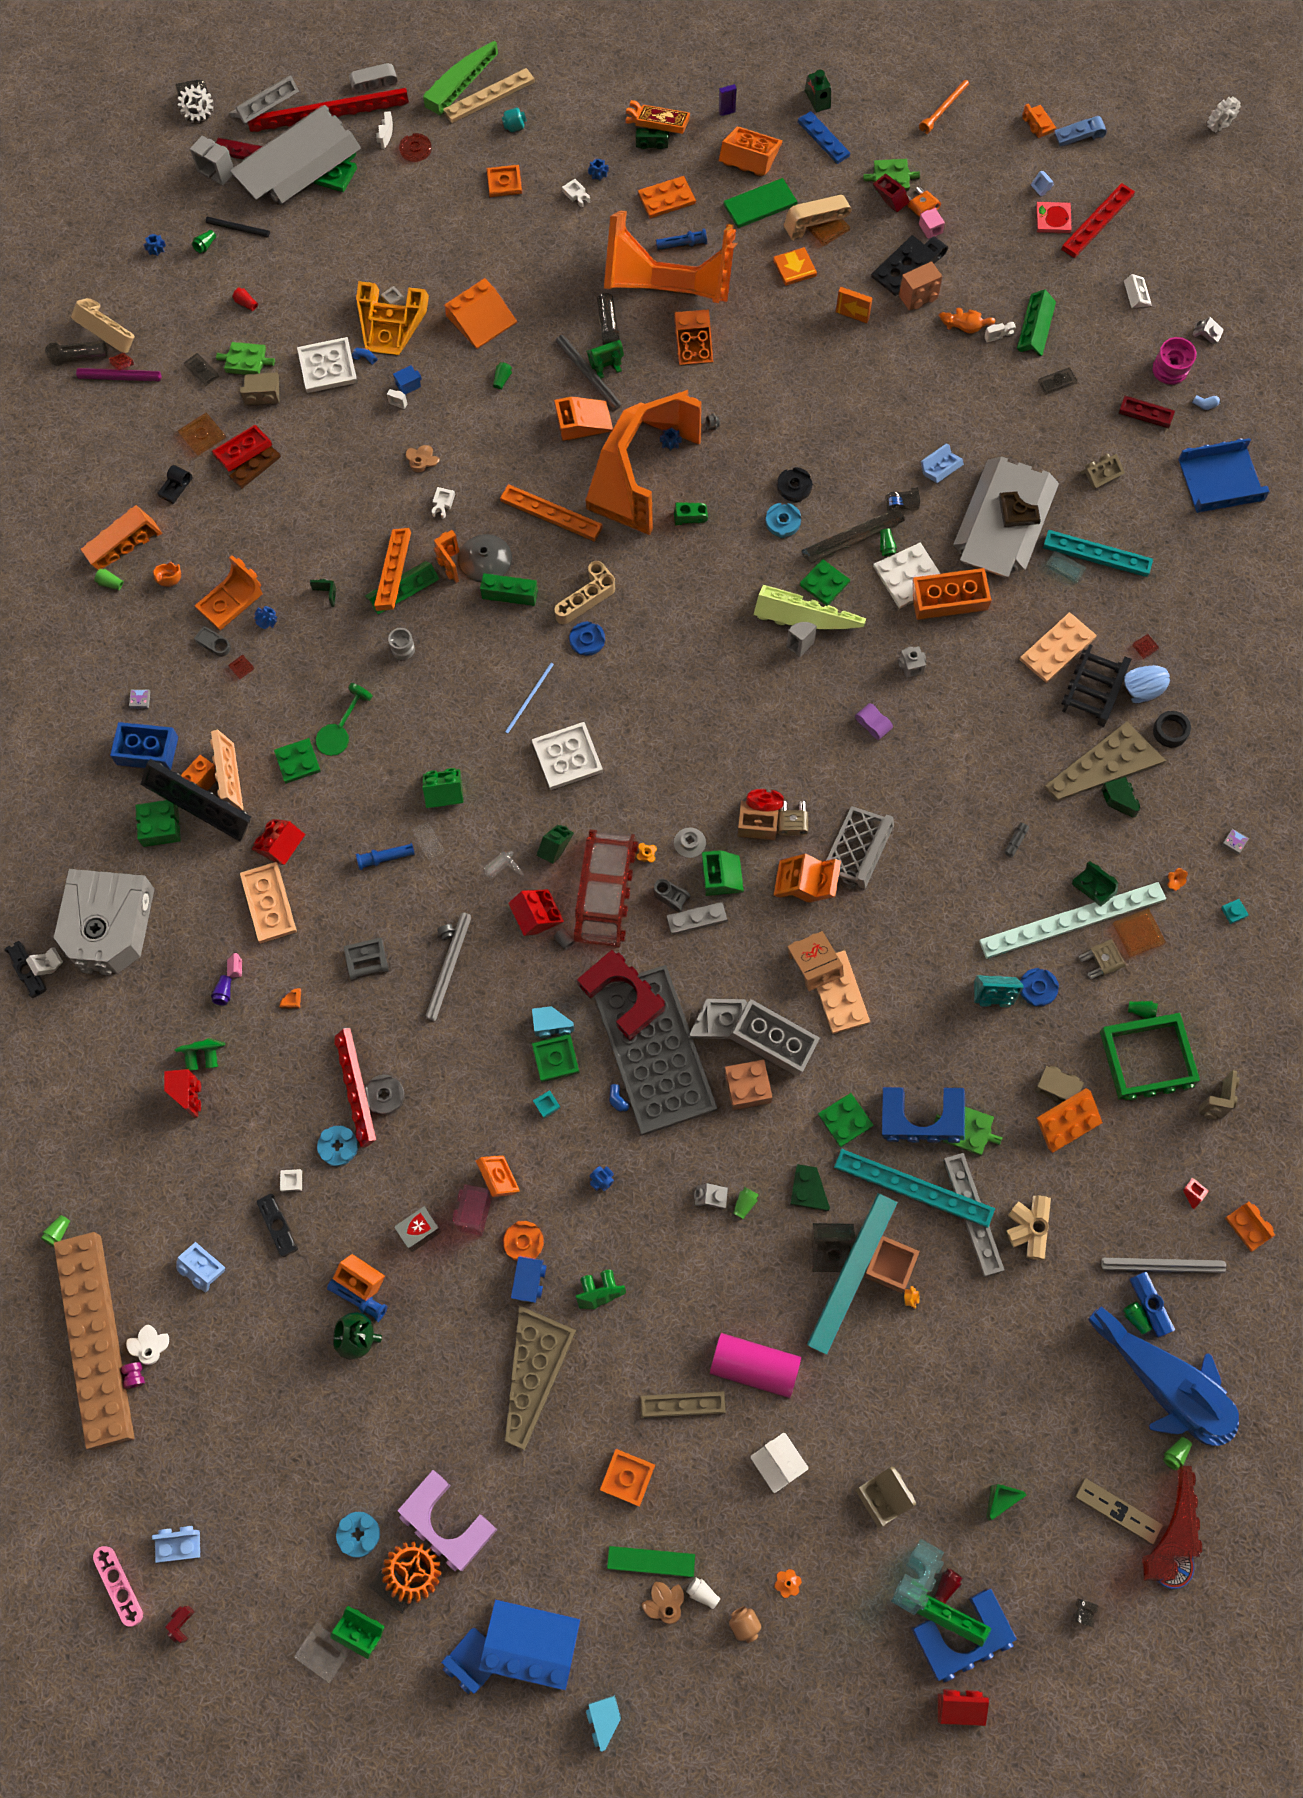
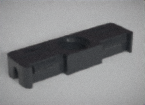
(33, 983)
(271, 1213)

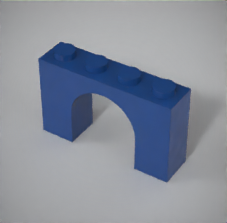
(949, 1126)
(945, 1661)

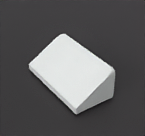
(1137, 291)

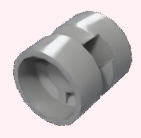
(401, 643)

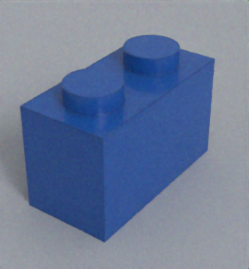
(527, 1279)

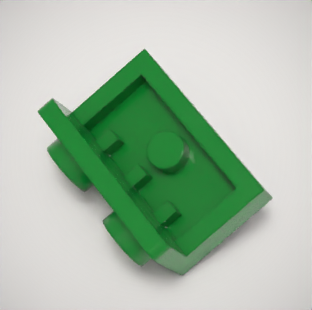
(357, 1632)

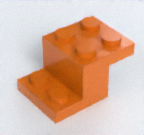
(807, 878)

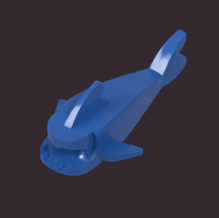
(1187, 1394)

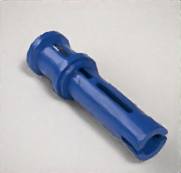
(688, 239)
(376, 858)
(370, 1306)

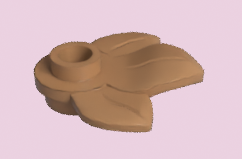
(421, 458)
(662, 1600)

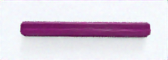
(115, 374)

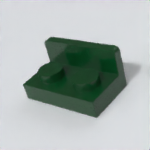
(651, 138)
(1096, 884)

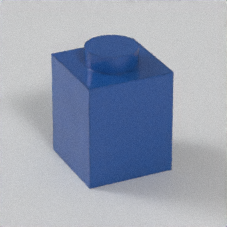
(407, 380)

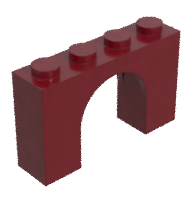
(614, 969)

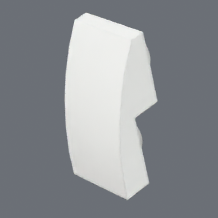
(385, 130)

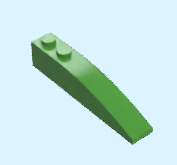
(458, 78)

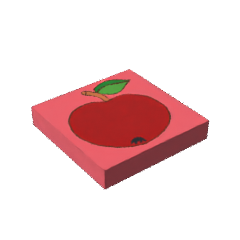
(1053, 217)

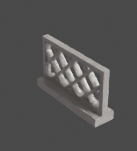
(265, 100)
(874, 850)

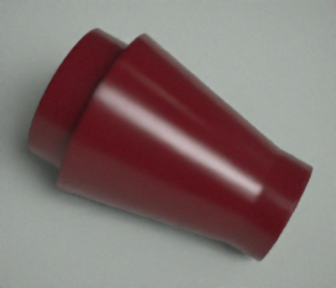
(948, 1585)

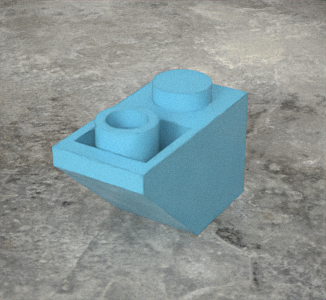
(550, 1021)
(605, 1717)

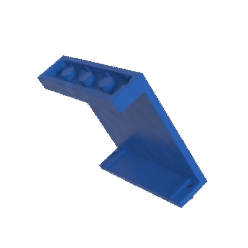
(1221, 475)

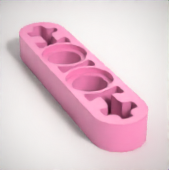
(114, 1588)

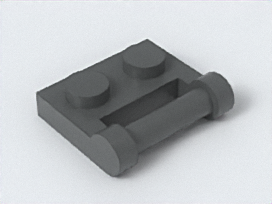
(365, 952)

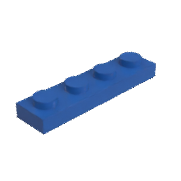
(824, 137)

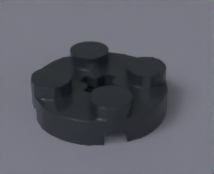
(792, 493)

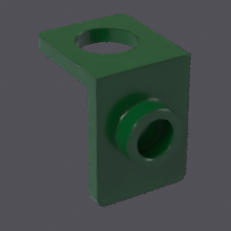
(325, 585)

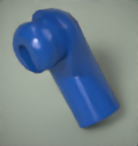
(358, 352)
(615, 1100)

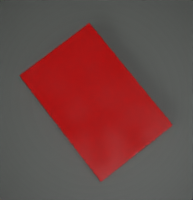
(242, 448)

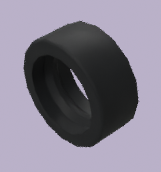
(1167, 741)

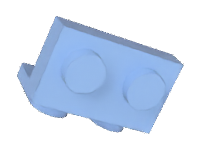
(940, 464)

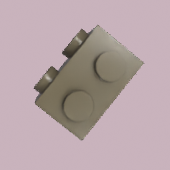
(260, 389)
(1220, 1107)
(886, 1496)

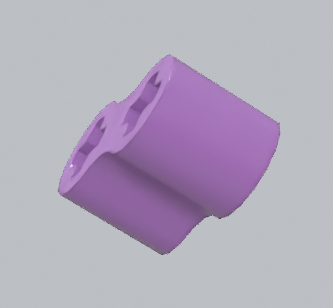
(874, 721)

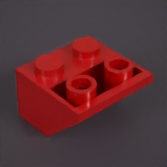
(278, 841)
(535, 911)
(184, 1089)
(962, 1709)

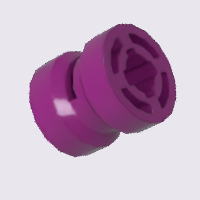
(132, 1375)

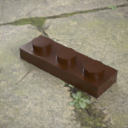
(254, 467)

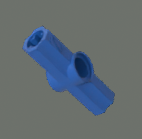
(1158, 1318)

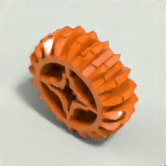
(392, 1564)

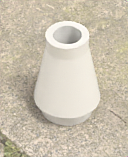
(702, 1593)

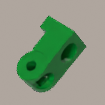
(690, 513)

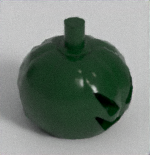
(354, 1336)

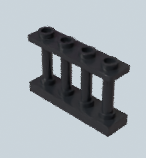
(1108, 698)

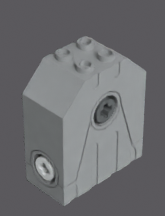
(103, 919)

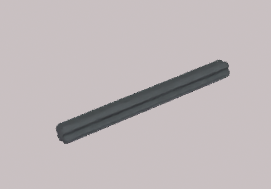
(588, 372)

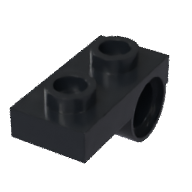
(176, 483)

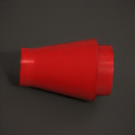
(244, 299)

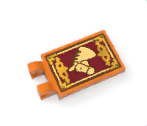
(657, 118)

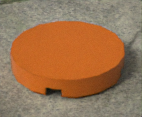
(528, 1237)

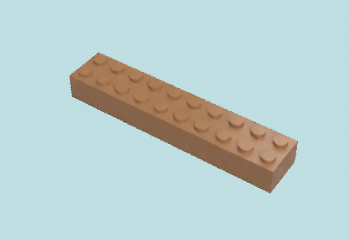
(93, 1341)

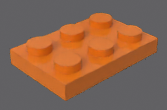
(666, 197)
(1069, 1120)

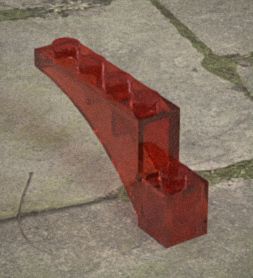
(1181, 1536)

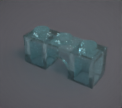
(912, 1592)

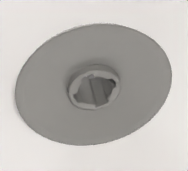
(693, 849)

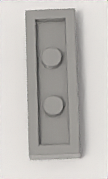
(696, 918)

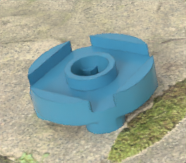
(787, 528)
(345, 1153)
(368, 1542)

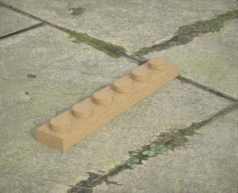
(488, 95)

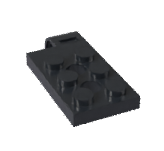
(913, 251)

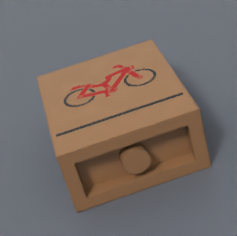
(816, 960)

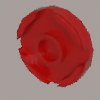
(765, 801)

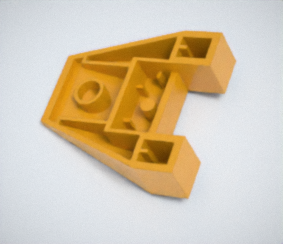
(389, 326)

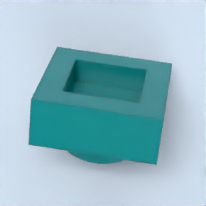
(1234, 911)
(546, 1104)

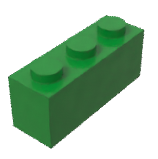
(509, 589)

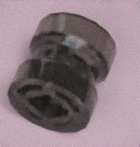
(1085, 1613)

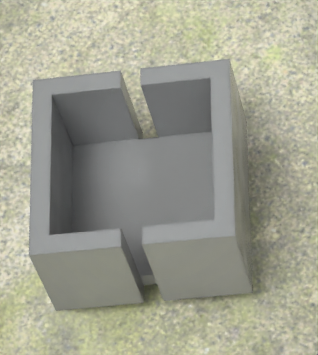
(210, 157)

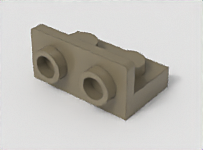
(1103, 471)

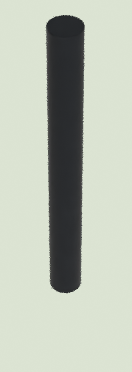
(240, 227)

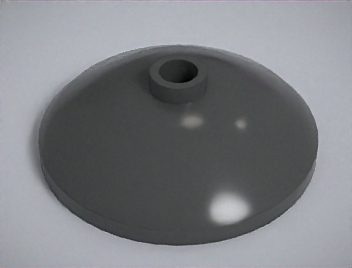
(494, 561)

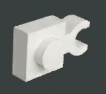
(576, 191)
(997, 331)
(442, 499)

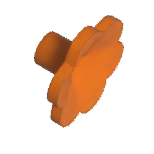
(1177, 879)
(781, 1583)

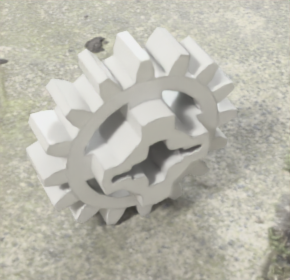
(200, 99)
(1224, 114)

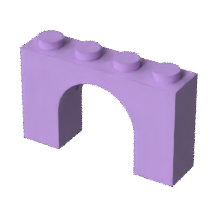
(417, 1512)

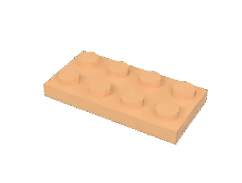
(1058, 647)
(226, 769)
(268, 902)
(843, 1000)

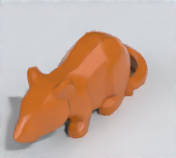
(967, 322)

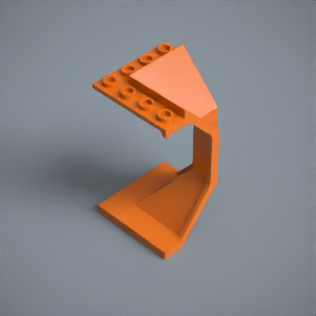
(632, 266)
(613, 485)

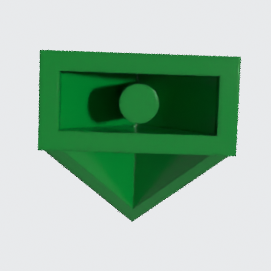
(1001, 1499)

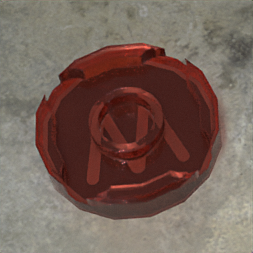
(415, 147)

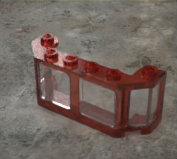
(604, 888)

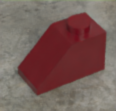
(891, 192)

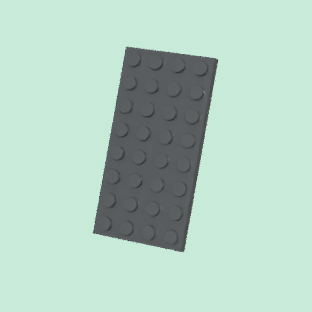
(660, 1061)

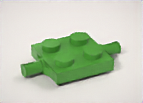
(896, 169)
(245, 358)
(976, 1131)

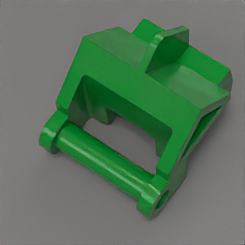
(606, 355)

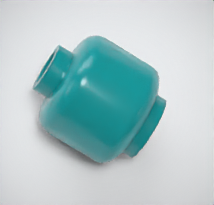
(514, 120)

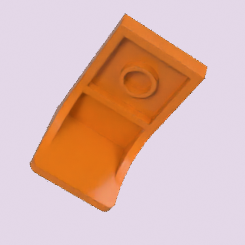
(231, 595)

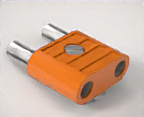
(923, 202)

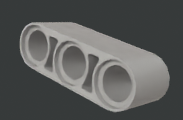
(373, 77)

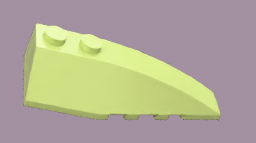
(790, 609)

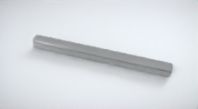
(448, 966)
(1163, 1265)

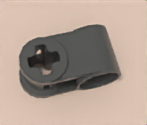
(673, 897)

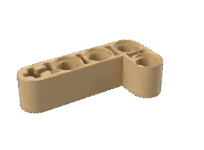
(815, 213)
(87, 315)
(567, 610)

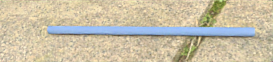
(529, 697)

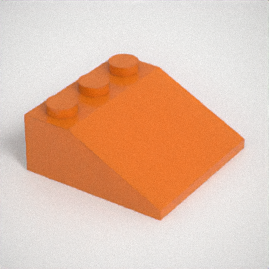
(749, 151)
(480, 313)

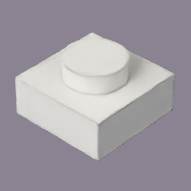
(397, 398)
(291, 1180)

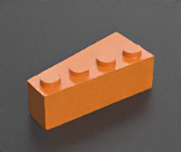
(120, 538)

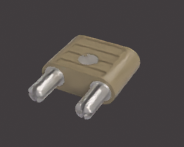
(793, 821)
(1106, 957)

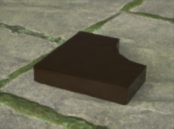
(1016, 511)

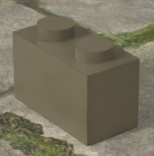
(1057, 1084)

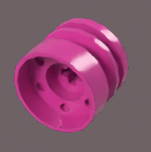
(1174, 360)

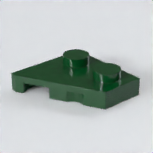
(808, 1189)

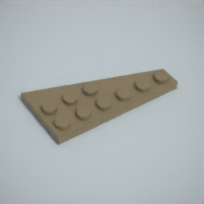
(1113, 758)
(536, 1363)

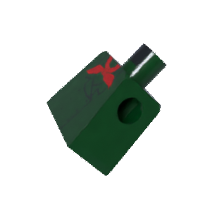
(817, 86)

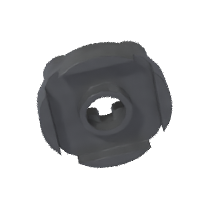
(391, 1086)

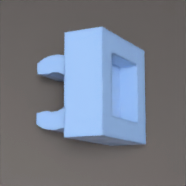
(1042, 183)

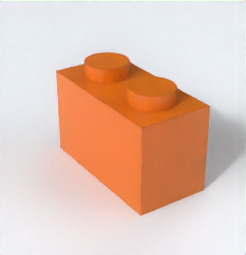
(358, 1277)

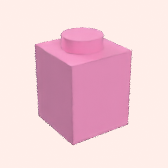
(931, 223)

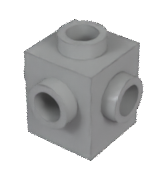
(912, 661)

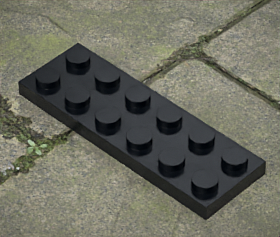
(195, 800)

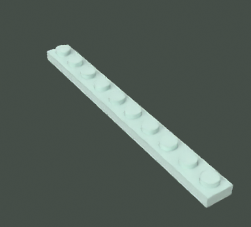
(1071, 920)

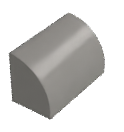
(801, 637)

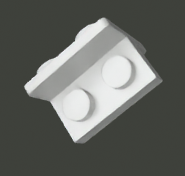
(779, 1462)

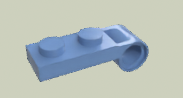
(1081, 130)

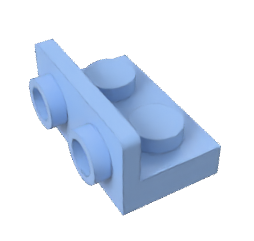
(199, 1267)
(177, 1545)

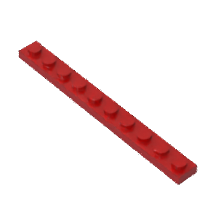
(339, 107)

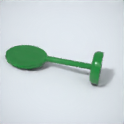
(333, 738)

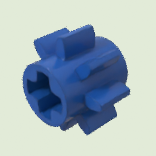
(598, 169)
(154, 244)
(670, 439)
(265, 617)
(601, 1178)

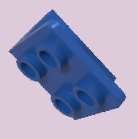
(465, 1662)

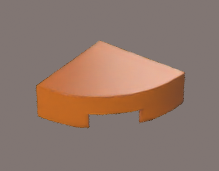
(292, 999)

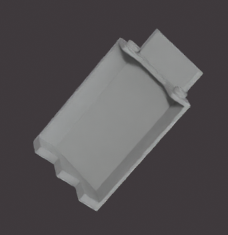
(296, 156)
(982, 534)

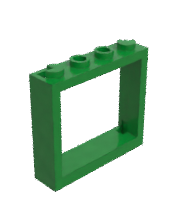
(1140, 1026)

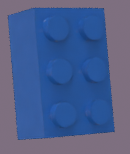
(139, 743)

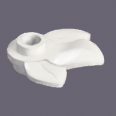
(147, 1341)

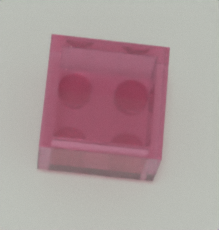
(472, 1209)

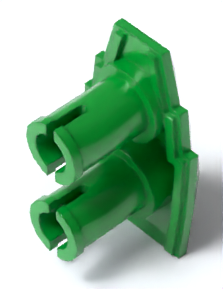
(208, 1046)
(592, 1297)

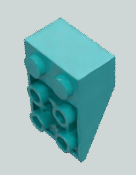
(996, 990)

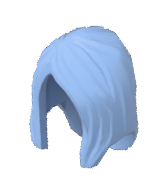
(1146, 682)

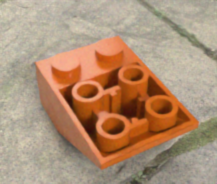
(693, 337)
(582, 417)

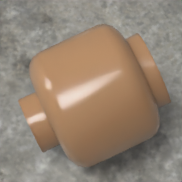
(745, 1624)

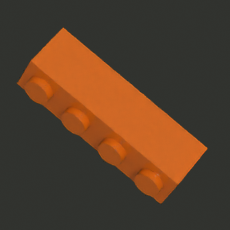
(951, 593)

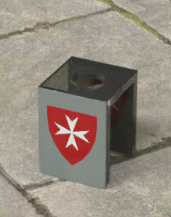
(417, 1229)

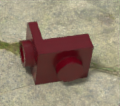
(179, 1617)

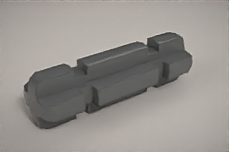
(1016, 840)

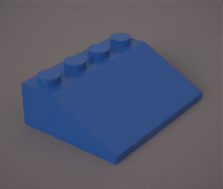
(529, 1644)

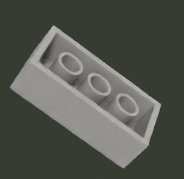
(774, 1037)

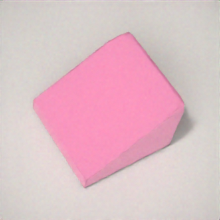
(234, 966)

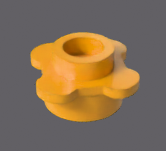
(641, 856)
(911, 1297)

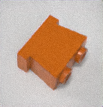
(201, 773)

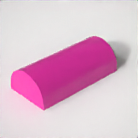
(755, 1365)

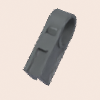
(209, 639)

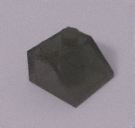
(831, 1246)

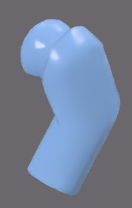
(1207, 403)

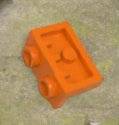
(1038, 120)
(1250, 1226)

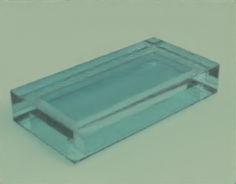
(1065, 567)

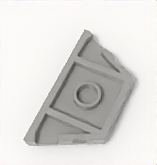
(717, 1018)

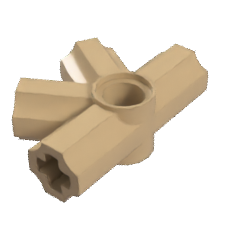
(1026, 1219)

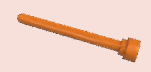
(928, 123)

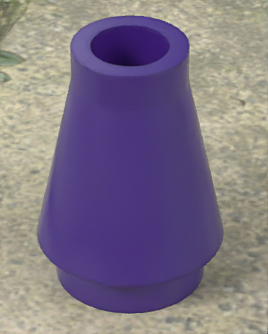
(222, 991)

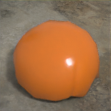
(162, 571)

